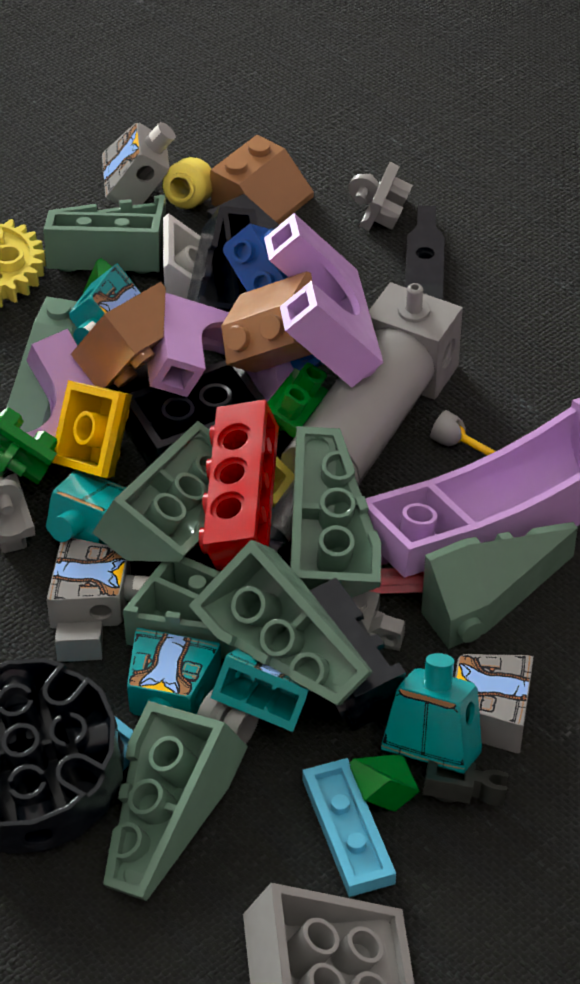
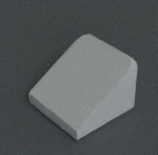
(79, 641)

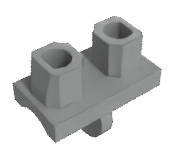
(384, 197)
(14, 515)

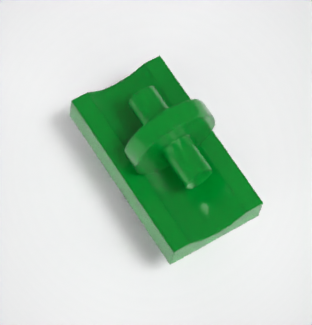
(298, 398)
(22, 452)

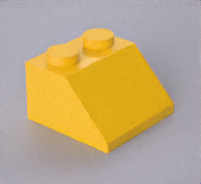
(91, 428)

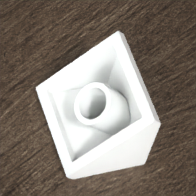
(179, 255)

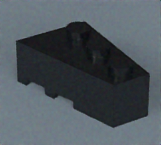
(213, 277)
(377, 692)

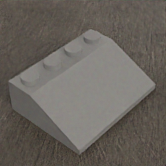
(324, 939)

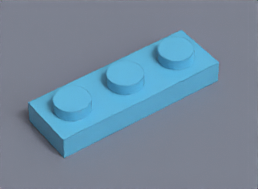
(348, 828)

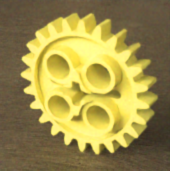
(20, 261)

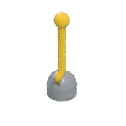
(451, 430)

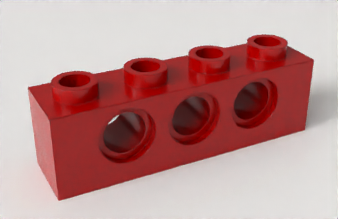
(239, 480)

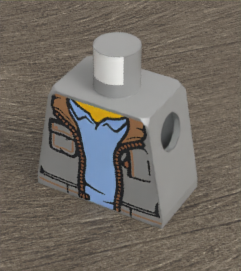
(136, 163)
(90, 584)
(502, 695)

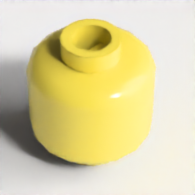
(188, 183)

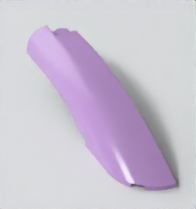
(508, 491)

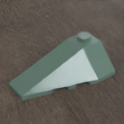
(27, 394)
(163, 506)
(330, 516)
(479, 583)
(279, 622)
(172, 785)

